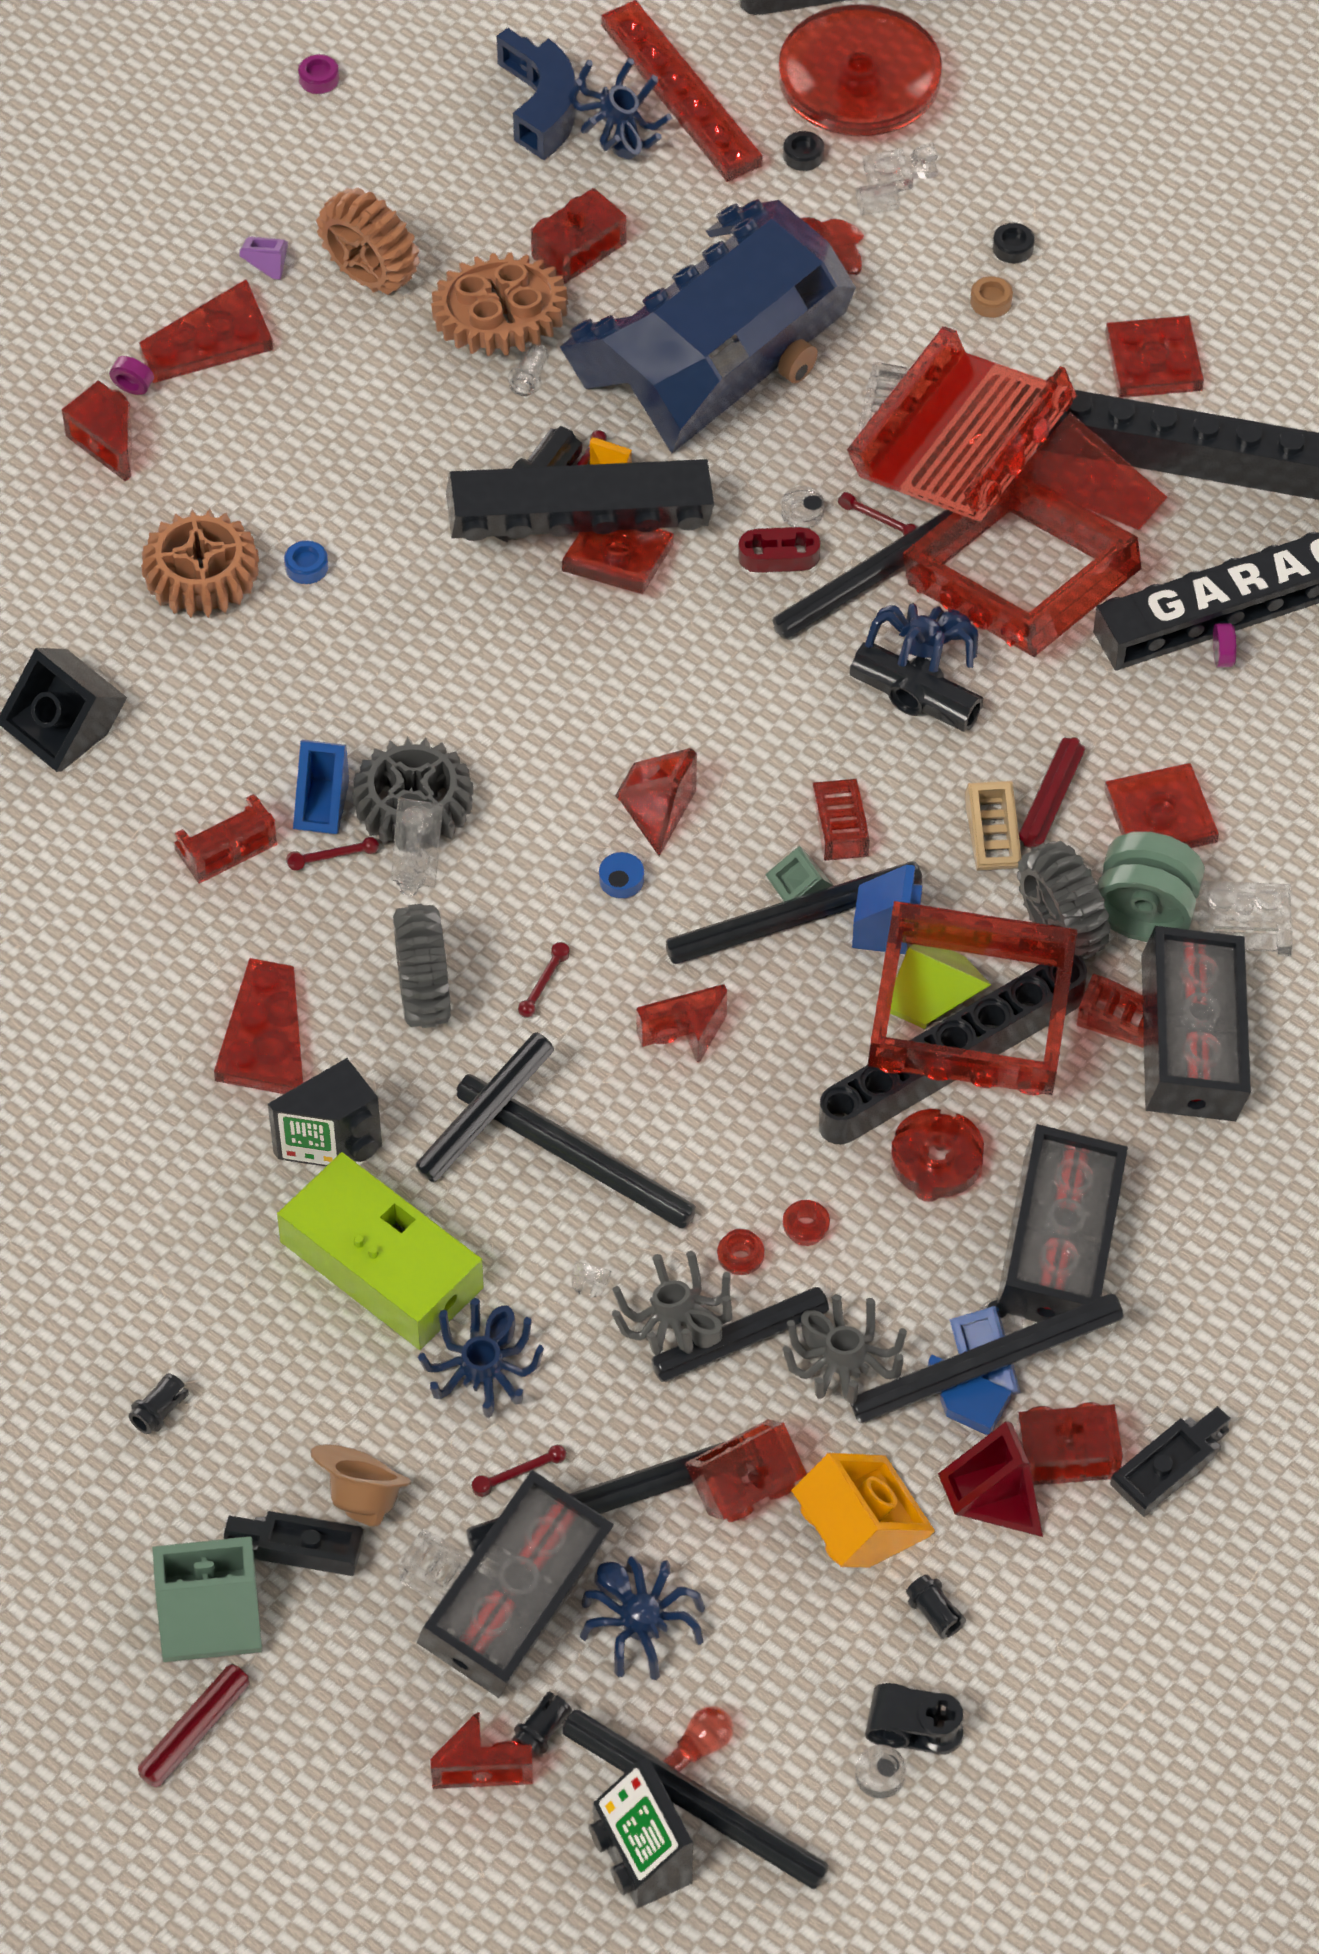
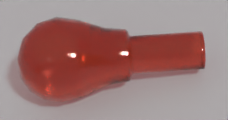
(705, 1734)

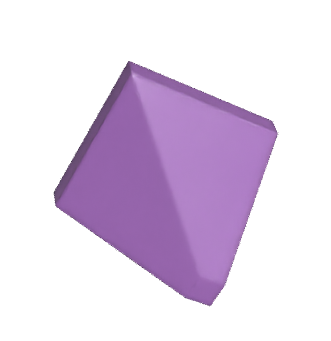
(265, 254)

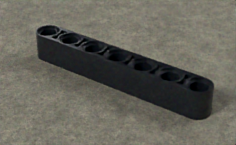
(962, 1030)

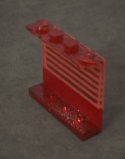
(958, 427)

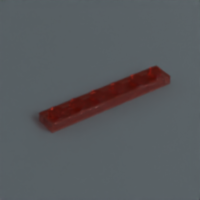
(682, 91)

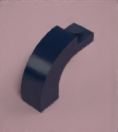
(548, 116)

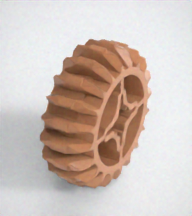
(368, 240)
(226, 558)

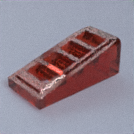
(844, 844)
(1104, 1020)

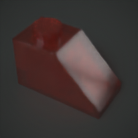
(102, 427)

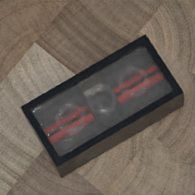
(1195, 1023)
(1061, 1224)
(514, 1583)

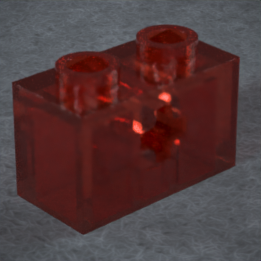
(579, 234)
(1093, 1445)
(720, 1470)

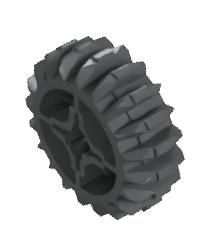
(414, 774)
(1064, 894)
(422, 965)

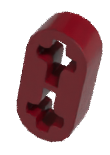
(779, 549)

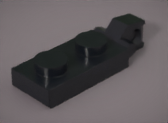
(1170, 1460)
(300, 1541)

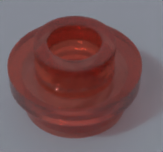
(803, 1233)
(744, 1241)

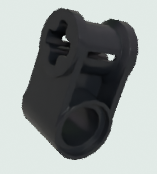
(910, 1719)

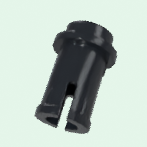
(149, 1413)
(935, 1606)
(542, 1723)

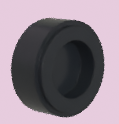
(803, 151)
(1013, 243)

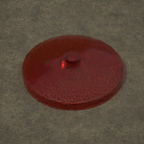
(860, 70)

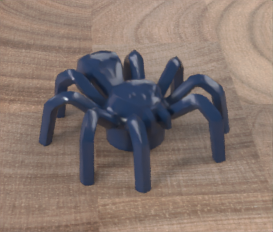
(619, 109)
(925, 635)
(484, 1355)
(641, 1612)

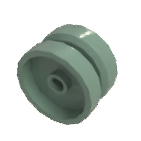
(1150, 883)

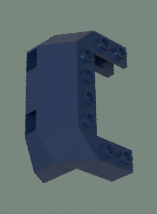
(763, 284)

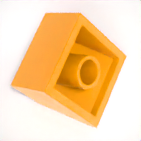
(860, 1509)

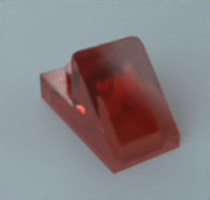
(691, 1014)
(467, 1764)

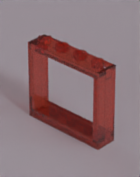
(1112, 547)
(979, 936)

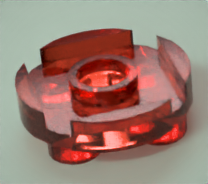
(931, 1177)

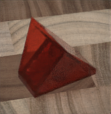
(659, 793)

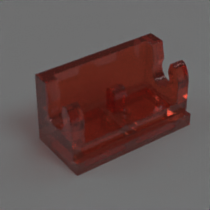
(227, 841)

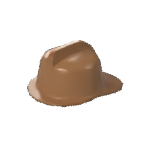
(359, 1482)

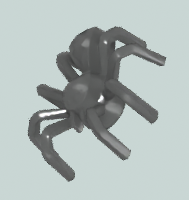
(678, 1305)
(842, 1349)

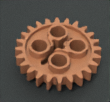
(524, 292)

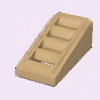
(993, 793)

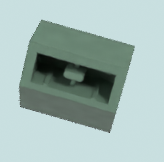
(207, 1599)

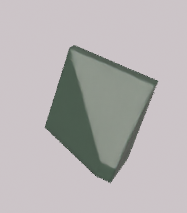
(797, 876)

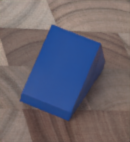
(321, 786)

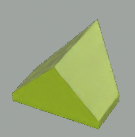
(933, 983)

